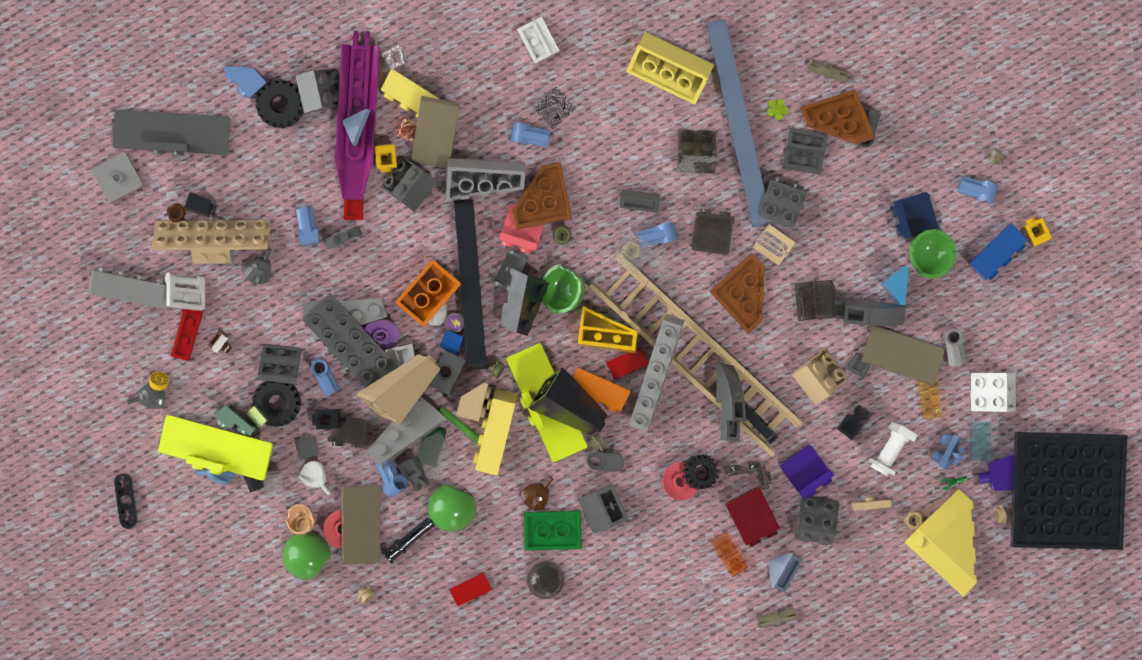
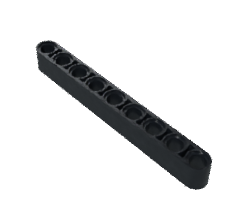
(470, 284)

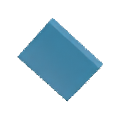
(896, 285)

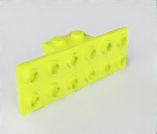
(530, 371)
(215, 448)

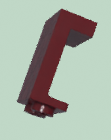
(752, 516)

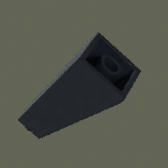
(568, 403)

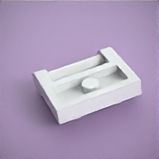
(183, 297)

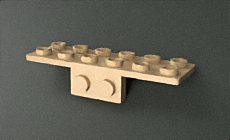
(211, 239)

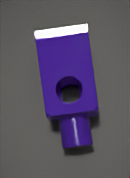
(999, 473)

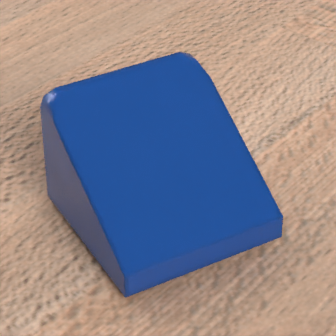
(451, 342)

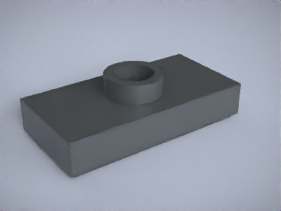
(639, 201)

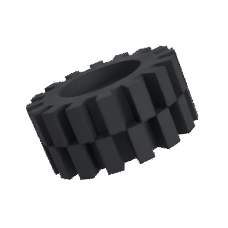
(690, 475)

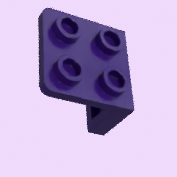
(807, 471)

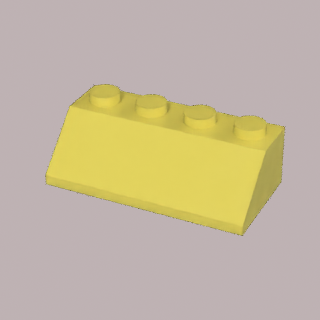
(670, 68)
(404, 91)

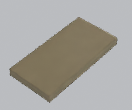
(435, 132)
(903, 355)
(360, 524)

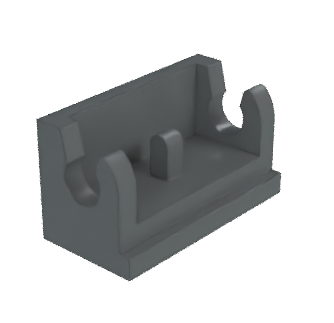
(512, 260)

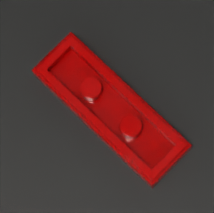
(186, 334)

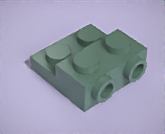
(230, 417)

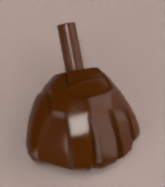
(536, 495)

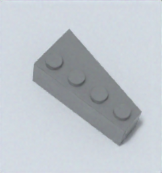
(482, 177)
(127, 288)
(361, 310)
(398, 437)

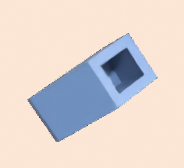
(247, 79)

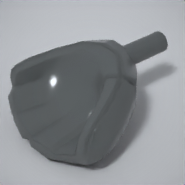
(258, 269)
(149, 397)

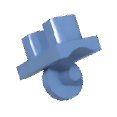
(952, 443)

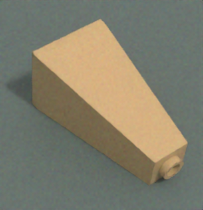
(400, 389)

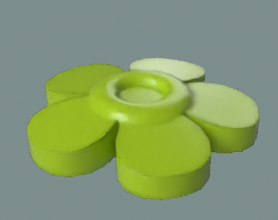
(777, 109)

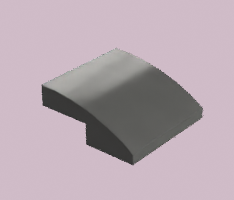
(805, 151)
(279, 363)

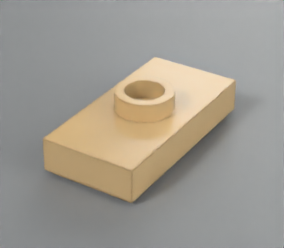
(870, 503)

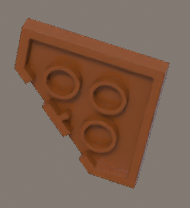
(840, 117)
(543, 200)
(743, 293)

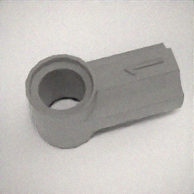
(954, 349)

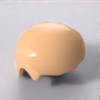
(304, 526)

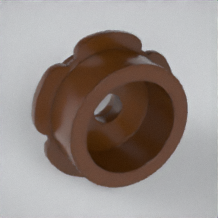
(171, 213)

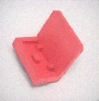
(525, 238)

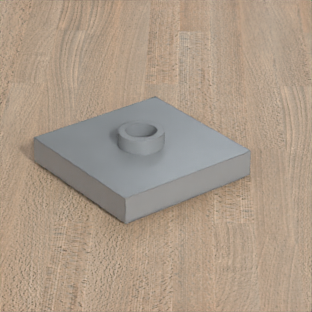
(117, 177)

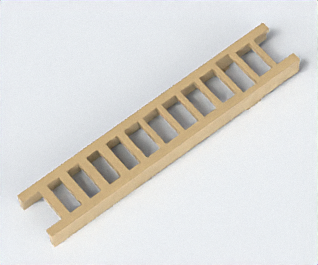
(715, 347)

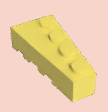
(496, 431)

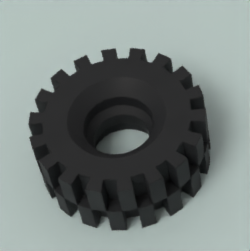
(265, 104)
(291, 402)

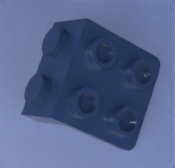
(913, 215)

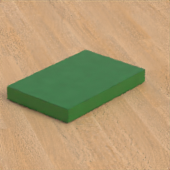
(552, 530)

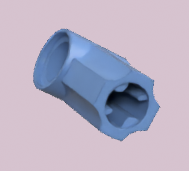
(526, 134)
(980, 189)
(307, 227)
(661, 234)
(326, 378)
(392, 480)

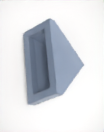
(355, 124)
(783, 570)

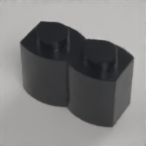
(200, 205)

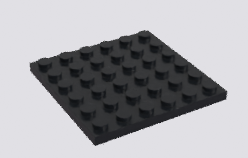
(1068, 490)

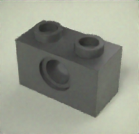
(455, 364)

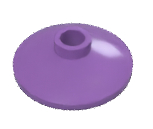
(389, 335)

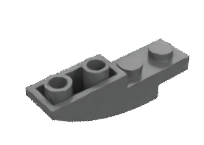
(870, 312)
(733, 404)

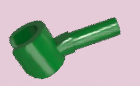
(954, 481)

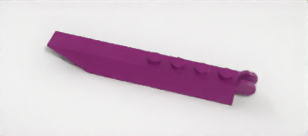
(356, 93)

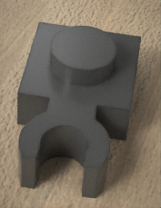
(413, 471)

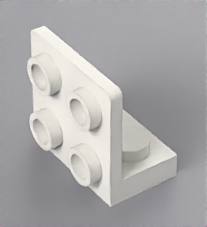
(993, 392)

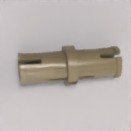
(828, 71)
(776, 617)

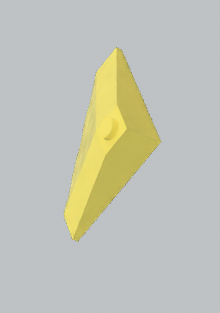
(947, 542)

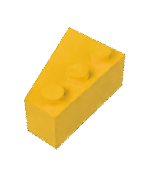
(606, 334)

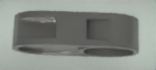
(342, 237)
(609, 461)

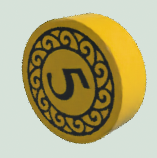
(158, 380)

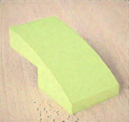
(257, 416)

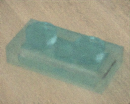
(980, 441)

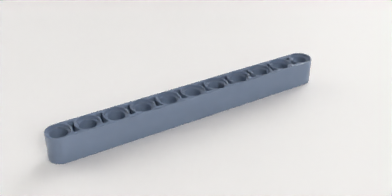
(738, 119)

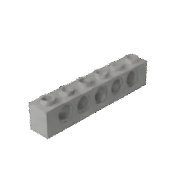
(656, 372)

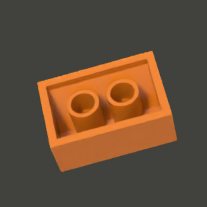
(428, 293)
(602, 390)

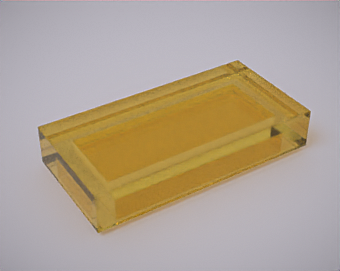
(929, 400)

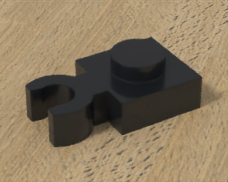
(850, 424)

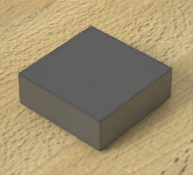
(858, 367)
(307, 448)

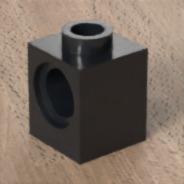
(333, 413)

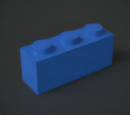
(998, 252)

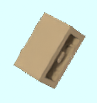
(820, 376)
(472, 403)

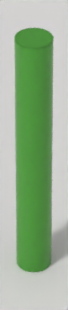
(459, 424)

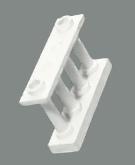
(898, 437)

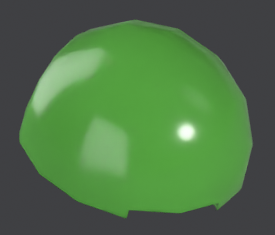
(932, 253)
(564, 289)
(451, 508)
(305, 555)

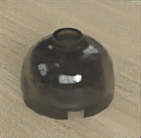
(545, 579)

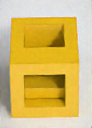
(389, 151)
(1043, 234)

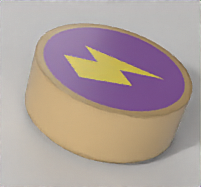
(454, 322)

